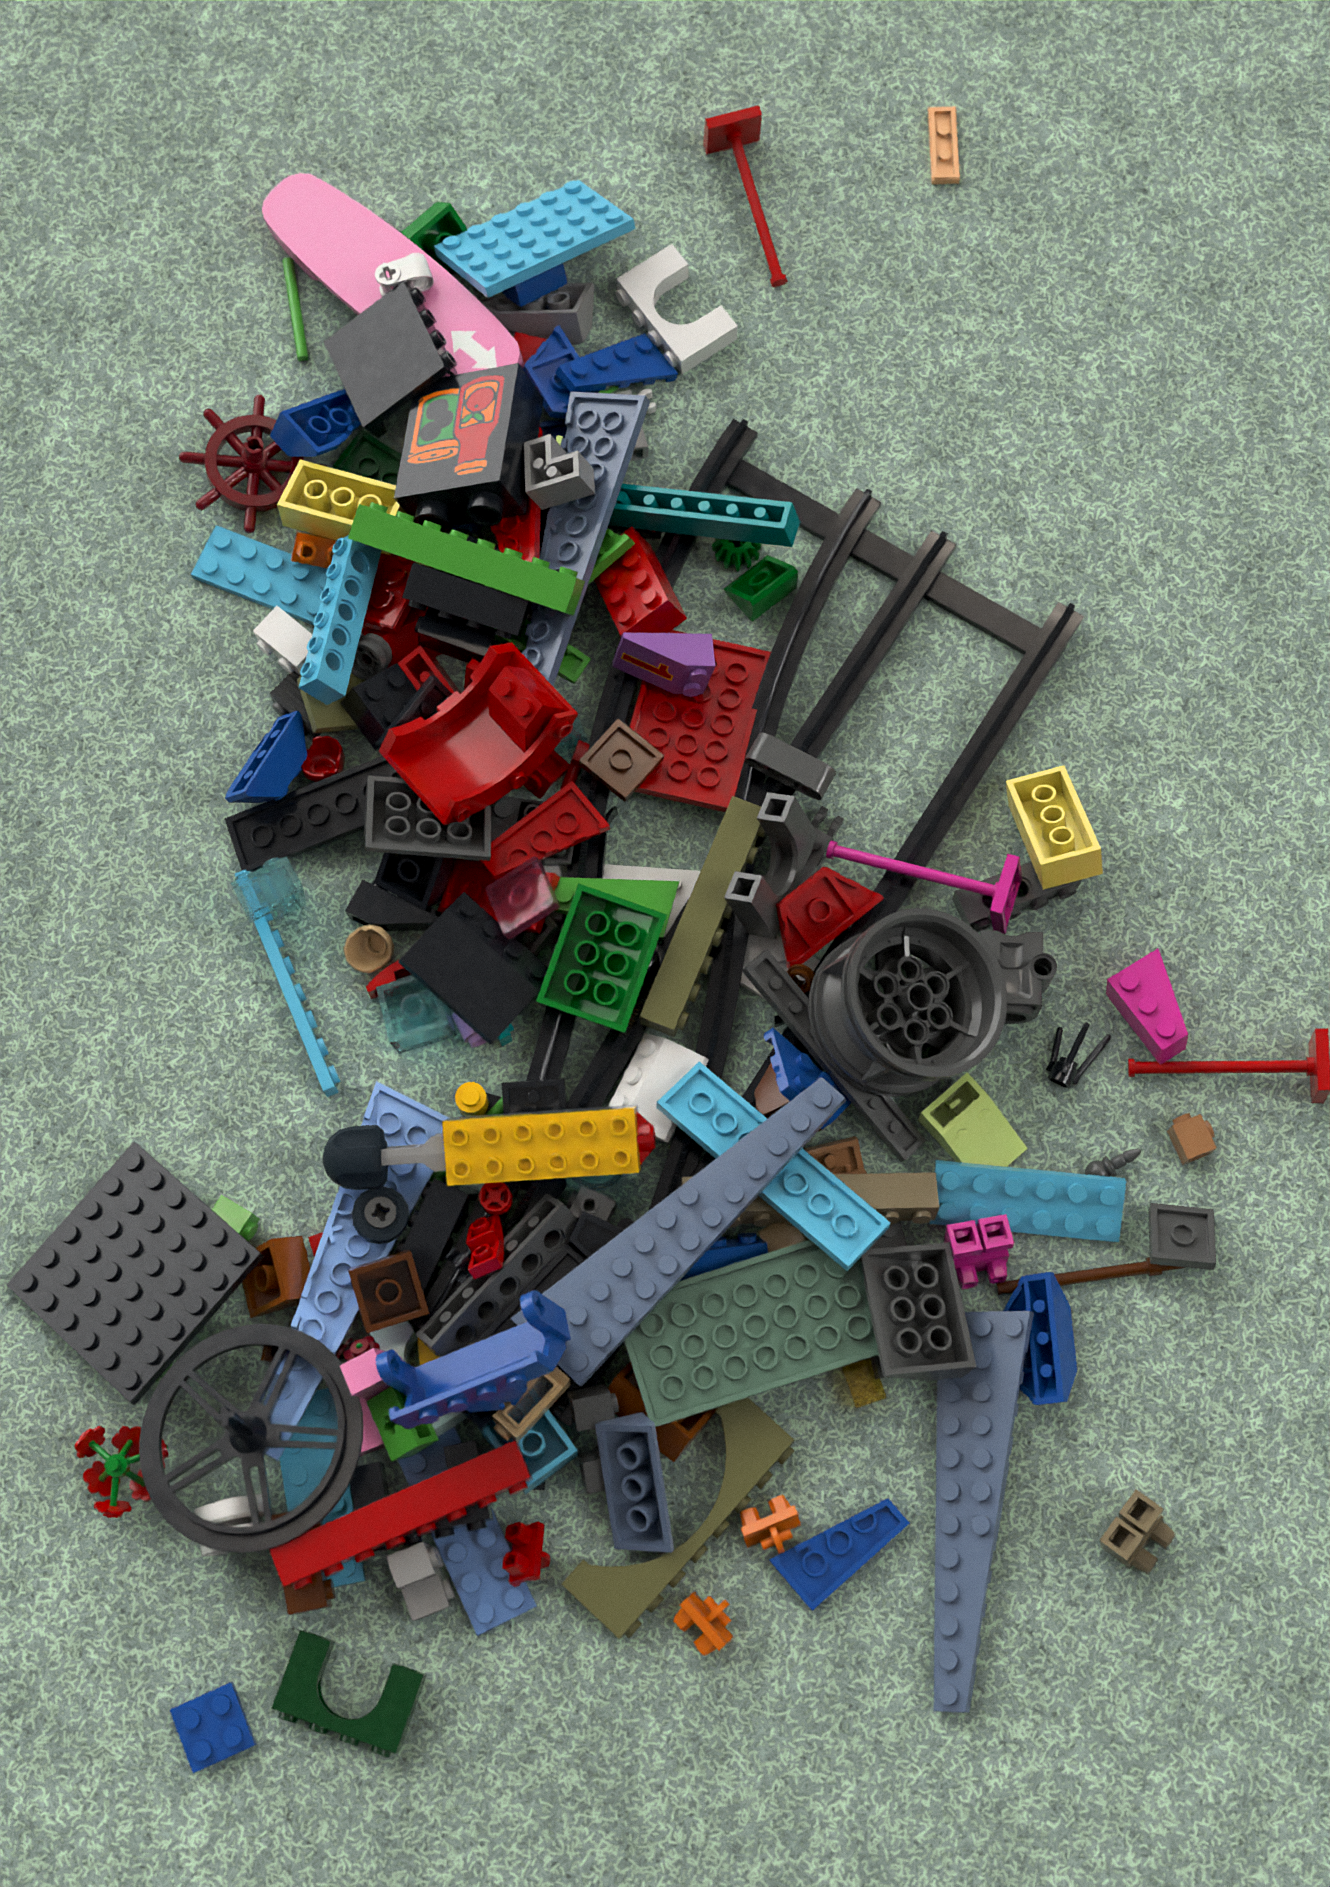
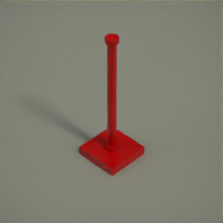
(733, 132)
(1315, 1066)

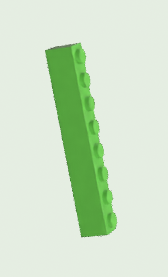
(467, 559)

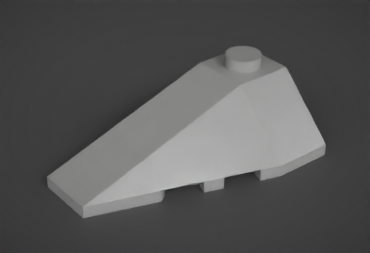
(568, 307)

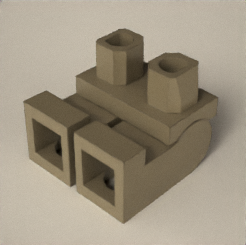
(1131, 1532)

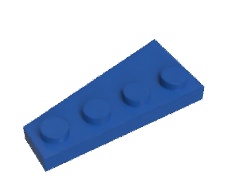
(834, 1555)

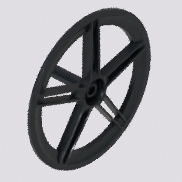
(249, 1437)

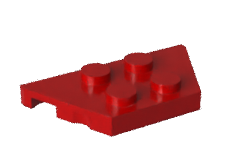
(820, 912)

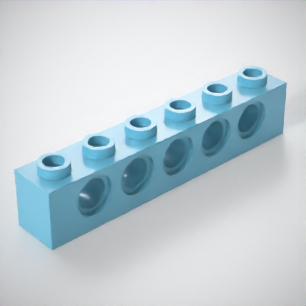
(339, 620)

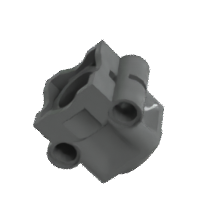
(1020, 962)

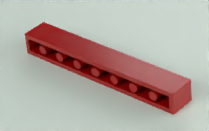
(401, 1514)

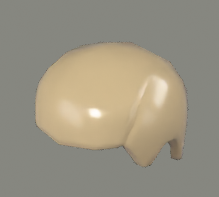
(368, 948)

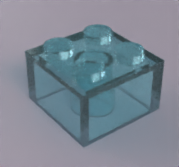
(414, 1015)

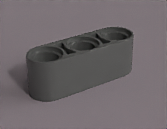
(790, 766)

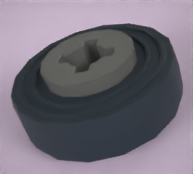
(383, 1226)

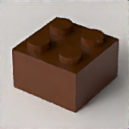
(388, 1291)

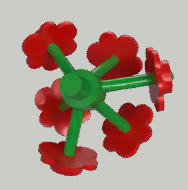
(106, 1477)

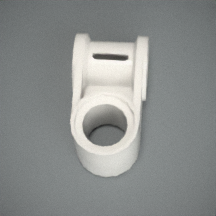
(410, 269)

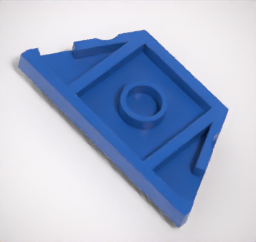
(542, 370)
(796, 1070)

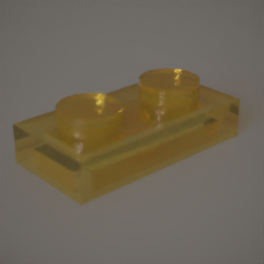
(862, 1384)

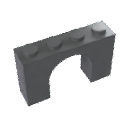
(791, 843)

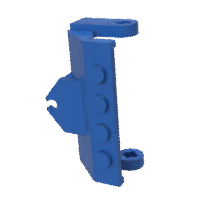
(483, 1372)

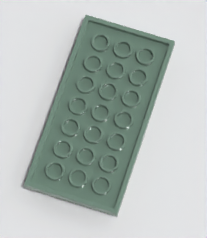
(750, 1331)

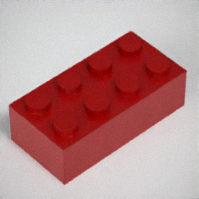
(639, 591)

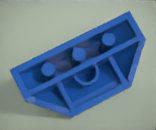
(272, 763)
(1051, 1354)

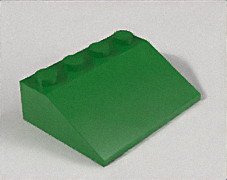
(601, 958)

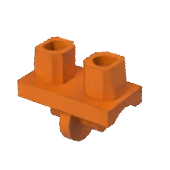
(312, 550)
(771, 1529)
(710, 1620)

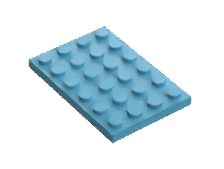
(533, 237)

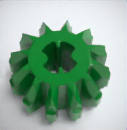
(730, 555)

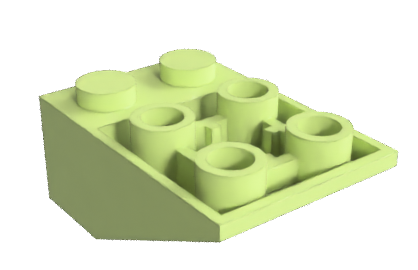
(971, 1126)

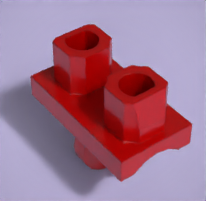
(526, 1555)

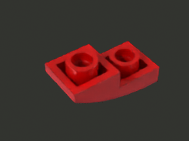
(486, 1245)

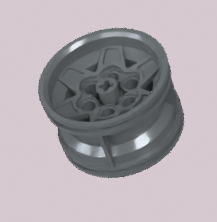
(848, 1005)

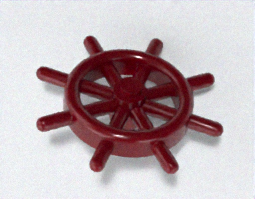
(252, 462)

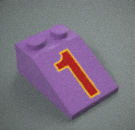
(668, 660)

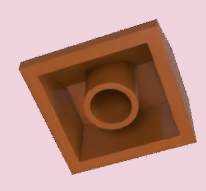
(278, 1277)

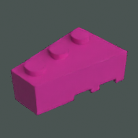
(1150, 1006)

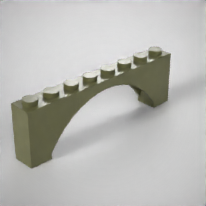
(624, 1593)

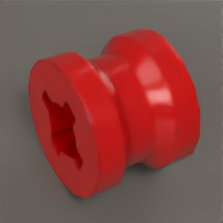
(492, 1193)

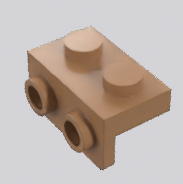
(839, 1156)

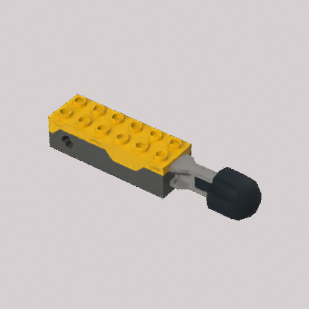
(501, 1148)

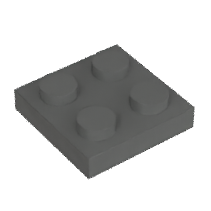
(1182, 1236)

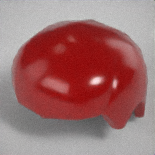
(323, 758)

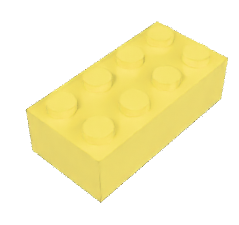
(327, 499)
(1054, 827)

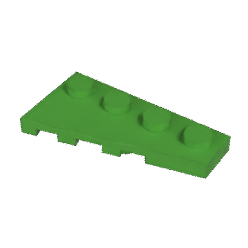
(648, 893)

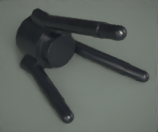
(1064, 1071)

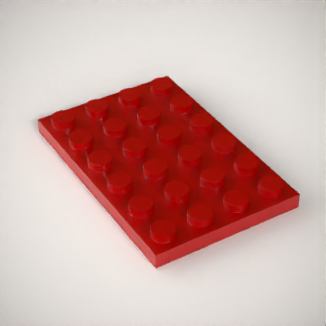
(703, 731)

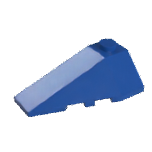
(316, 425)

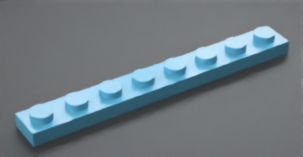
(294, 997)

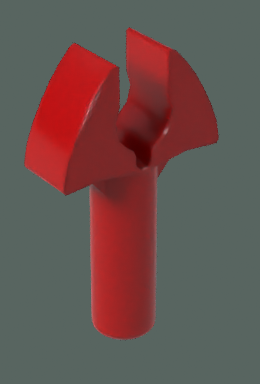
(574, 768)

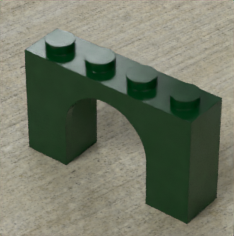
(302, 1698)

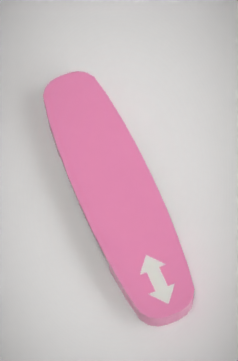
(346, 243)

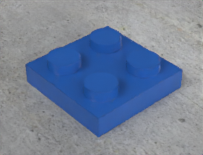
(212, 1727)

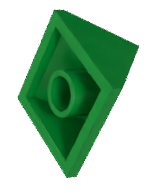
(762, 586)

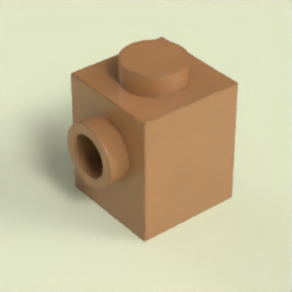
(1191, 1137)

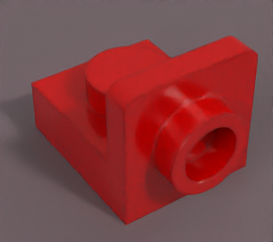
(546, 774)

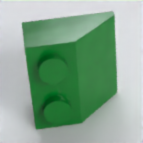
(433, 227)

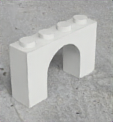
(682, 344)

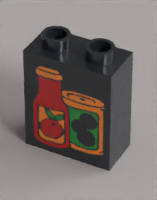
(468, 448)

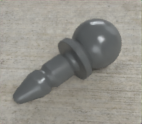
(1107, 1167)

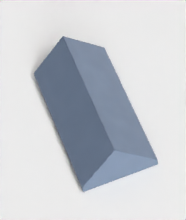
(634, 1484)

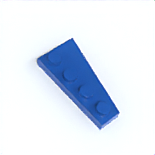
(617, 365)

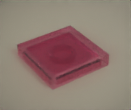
(522, 897)

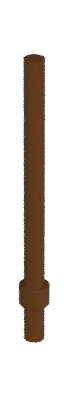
(1097, 1274)

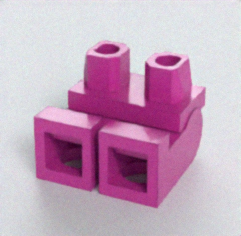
(980, 1249)

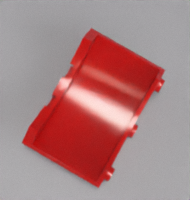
(461, 755)

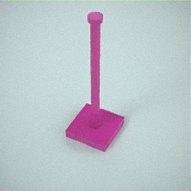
(1002, 893)

